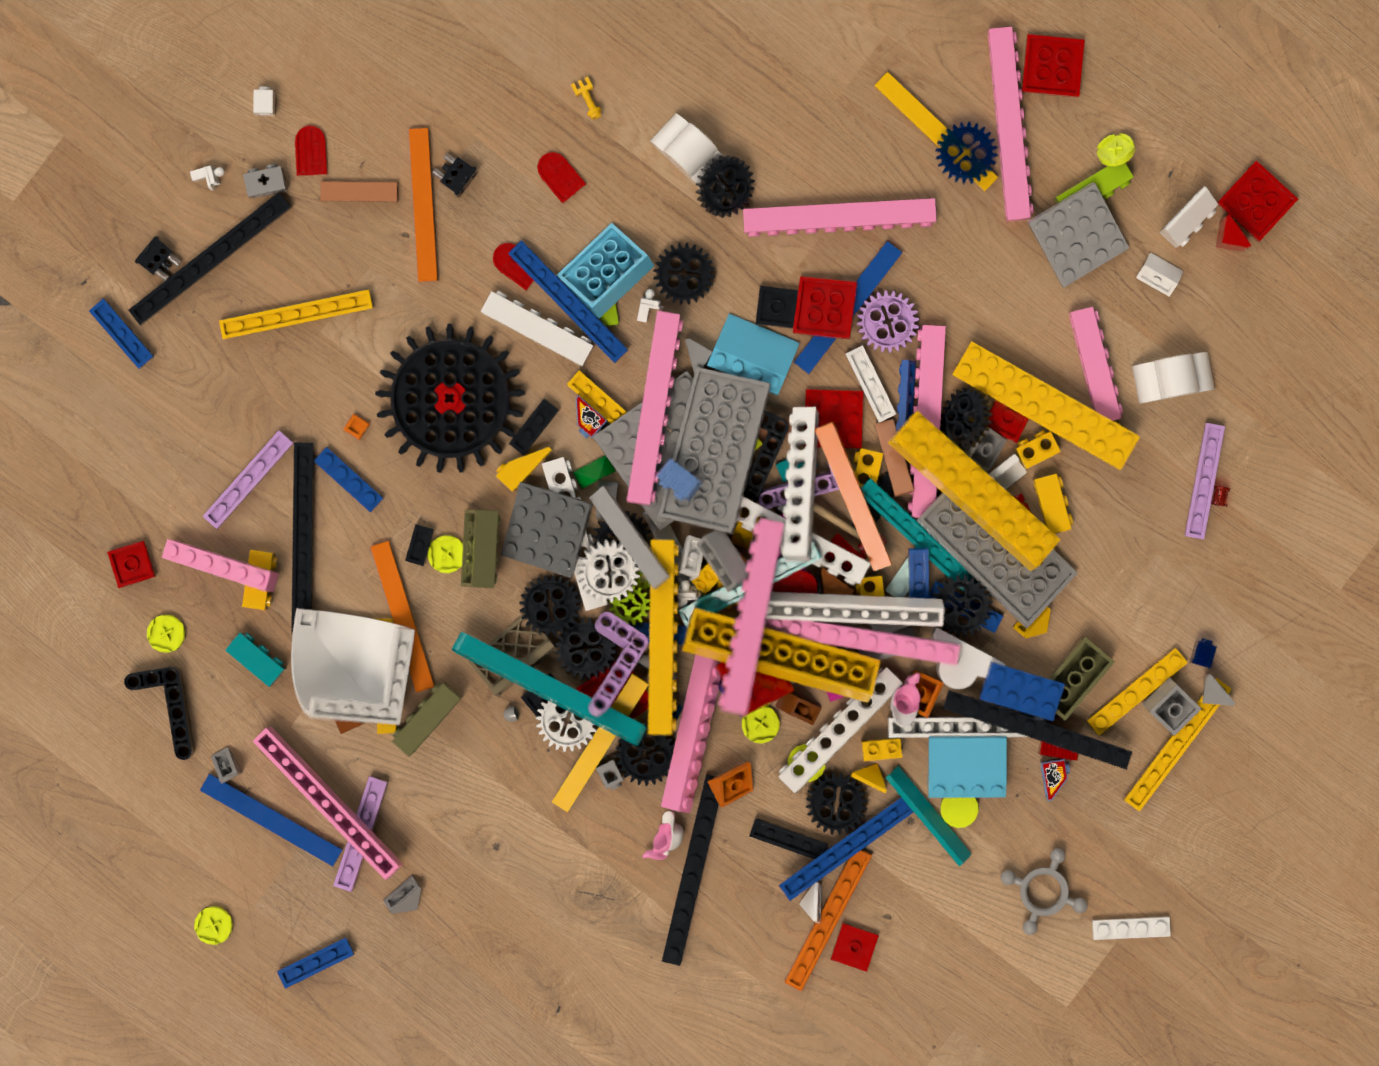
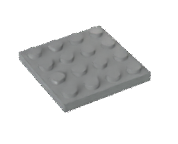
(1078, 234)

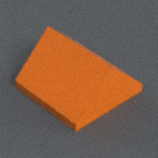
(929, 691)
(732, 784)

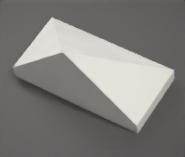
(812, 902)

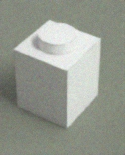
(264, 102)

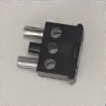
(463, 178)
(149, 254)

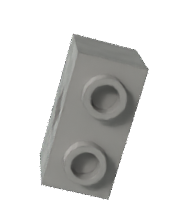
(275, 185)

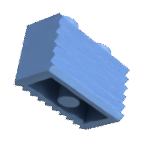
(679, 480)

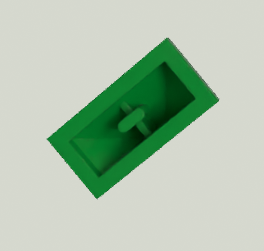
(594, 472)

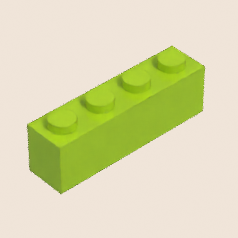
(1105, 180)

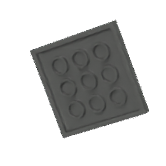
(546, 529)

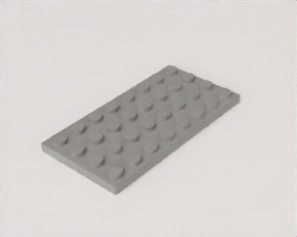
(717, 447)
(1008, 580)

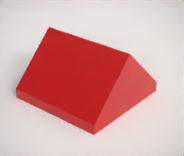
(1231, 236)

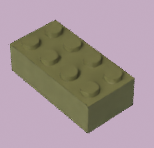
(479, 548)
(1079, 673)
(426, 720)

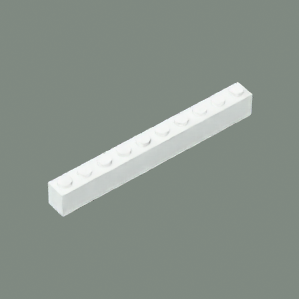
(855, 609)

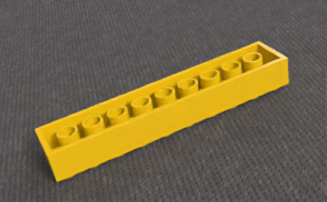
(1046, 406)
(974, 491)
(662, 644)
(787, 657)

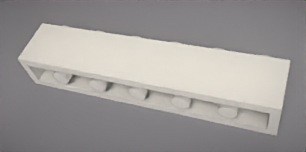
(537, 329)

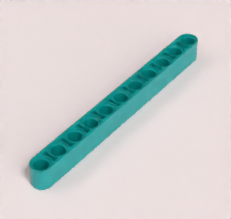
(547, 687)

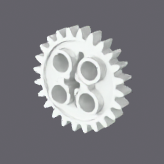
(591, 573)
(550, 714)

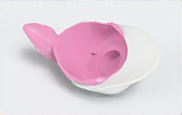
(906, 701)
(667, 838)

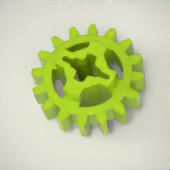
(639, 607)

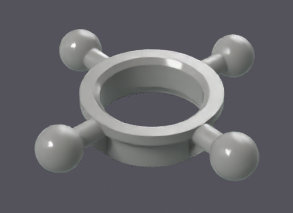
(1030, 926)

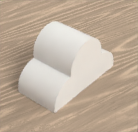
(685, 147)
(1173, 377)
(971, 663)

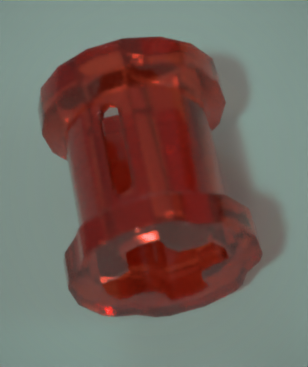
(1220, 496)

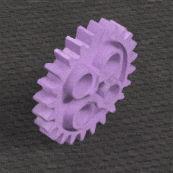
(904, 316)

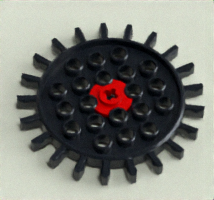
(417, 431)

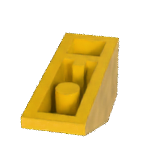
(519, 469)

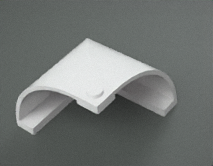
(350, 666)

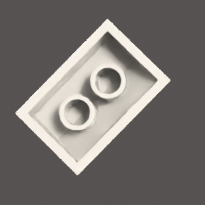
(1190, 218)

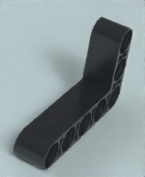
(766, 451)
(172, 704)

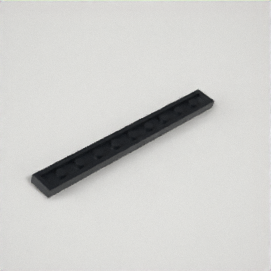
(209, 259)
(302, 527)
(1037, 729)
(691, 876)

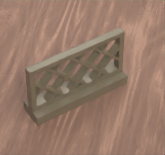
(532, 659)

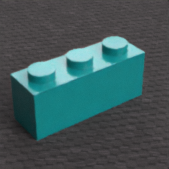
(256, 658)

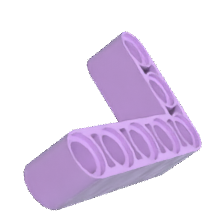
(779, 500)
(621, 664)

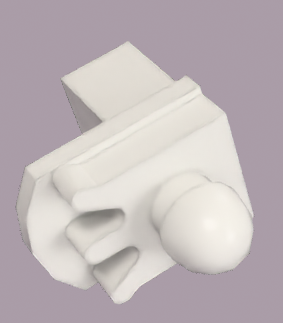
(209, 173)
(646, 303)
(687, 592)

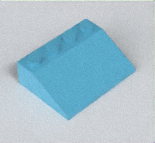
(605, 270)
(753, 353)
(967, 767)

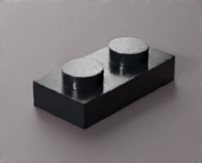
(419, 545)

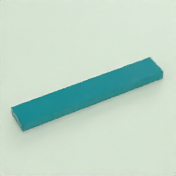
(928, 815)

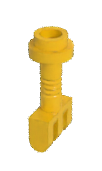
(594, 112)

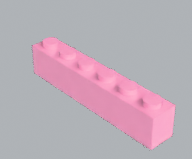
(1094, 363)
(220, 565)

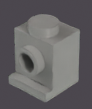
(604, 769)

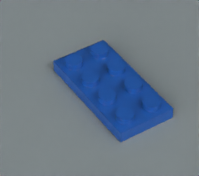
(1021, 691)

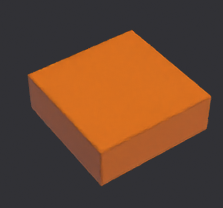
(356, 426)

